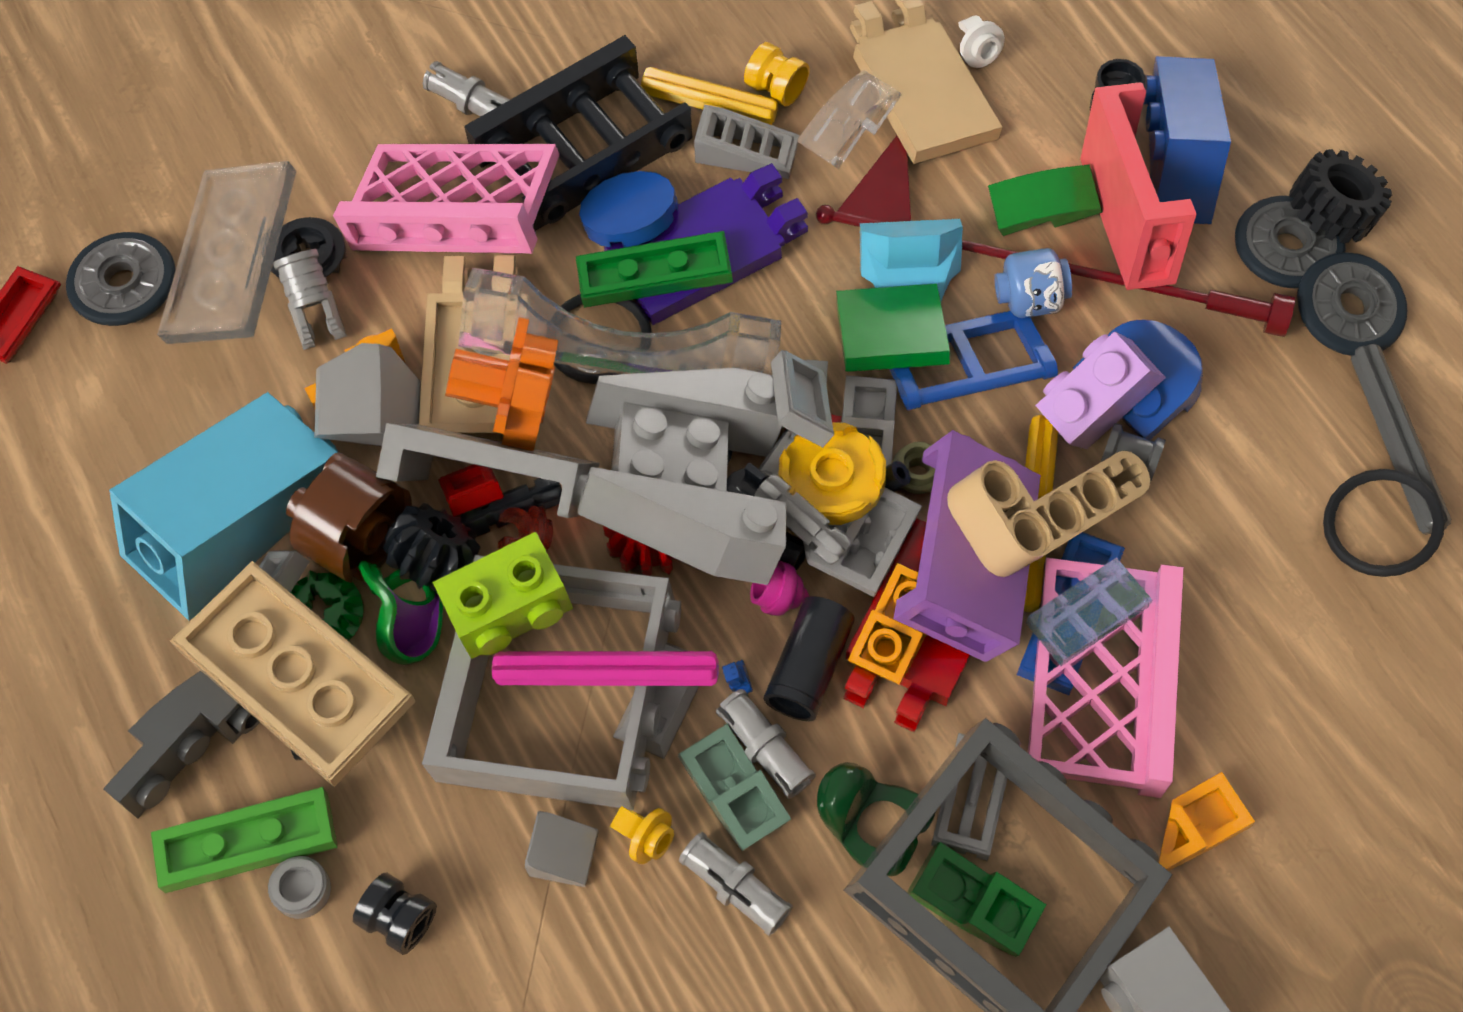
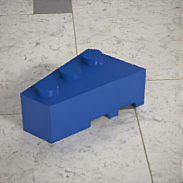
(1187, 132)

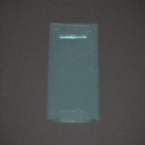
(1088, 611)

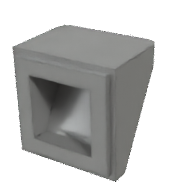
(560, 850)

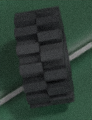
(1340, 196)

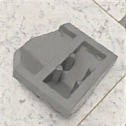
(363, 393)
(873, 545)

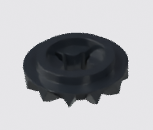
(314, 234)

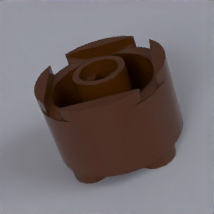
(345, 516)

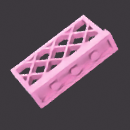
(446, 221)
(1153, 692)

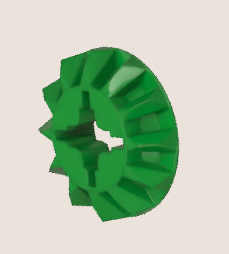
(346, 601)

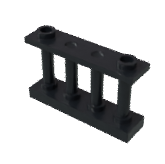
(578, 91)

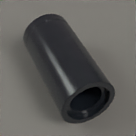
(809, 658)

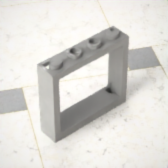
(464, 678)

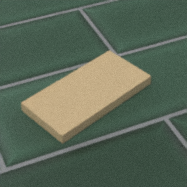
(293, 672)

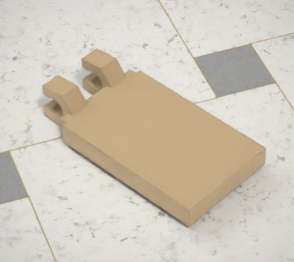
(939, 99)
(440, 342)

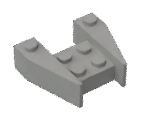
(673, 468)

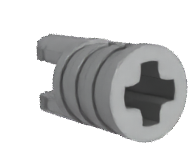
(305, 288)

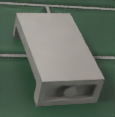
(410, 449)

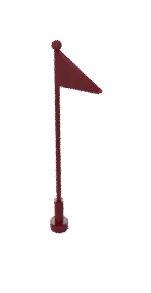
(885, 197)

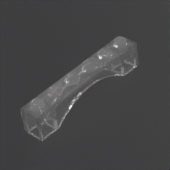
(497, 300)

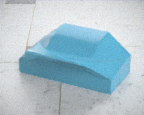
(911, 252)

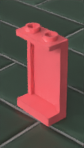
(1143, 233)

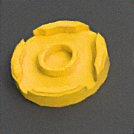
(839, 479)

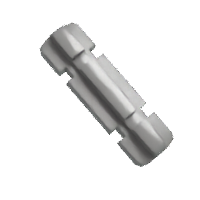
(806, 520)

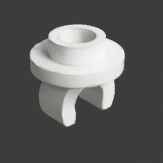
(981, 41)

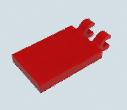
(934, 668)

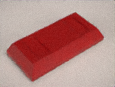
(21, 306)

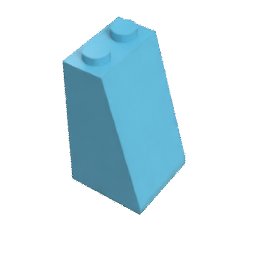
(216, 501)

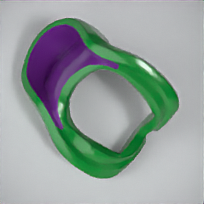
(404, 628)

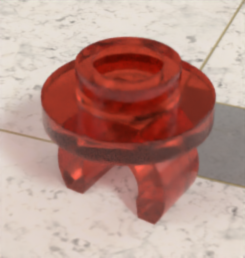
(527, 524)

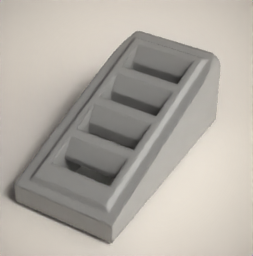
(730, 126)

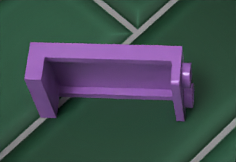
(954, 591)

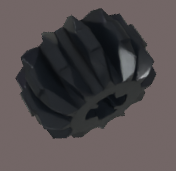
(429, 544)

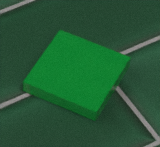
(892, 327)

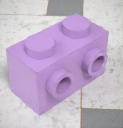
(1099, 389)

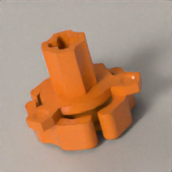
(513, 386)

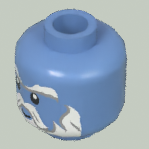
(1034, 283)

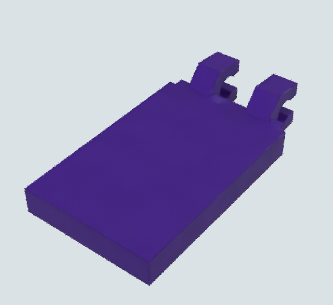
(750, 234)

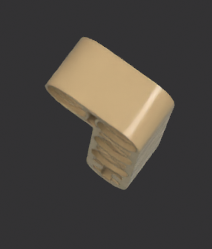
(1015, 531)

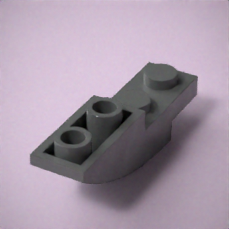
(175, 736)

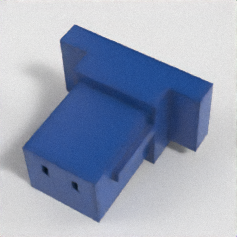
(737, 676)

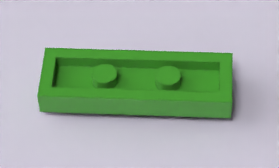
(243, 840)

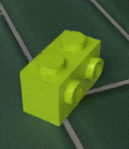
(503, 596)

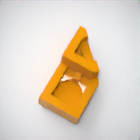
(1202, 821)

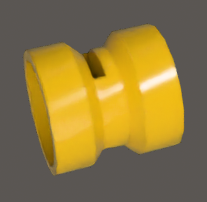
(776, 73)

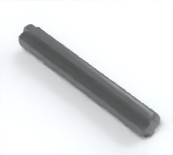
(1397, 430)

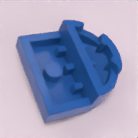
(1177, 361)

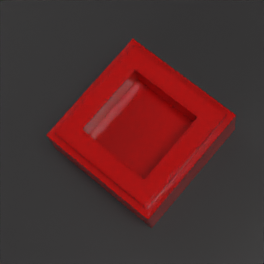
(470, 488)

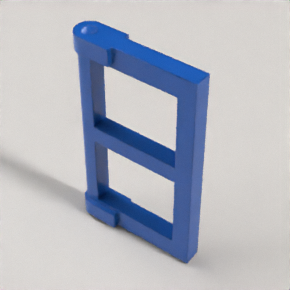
(1043, 361)

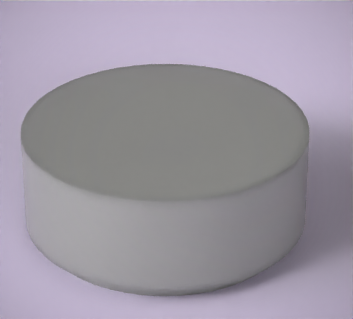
(299, 887)

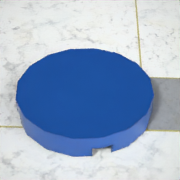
(629, 209)

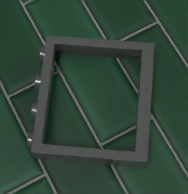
(947, 951)

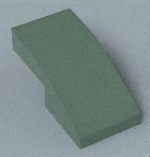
(734, 787)

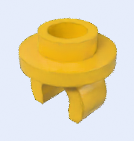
(649, 834)

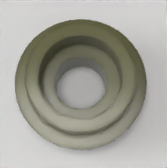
(912, 456)

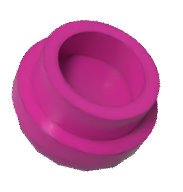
(782, 593)

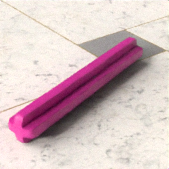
(606, 668)

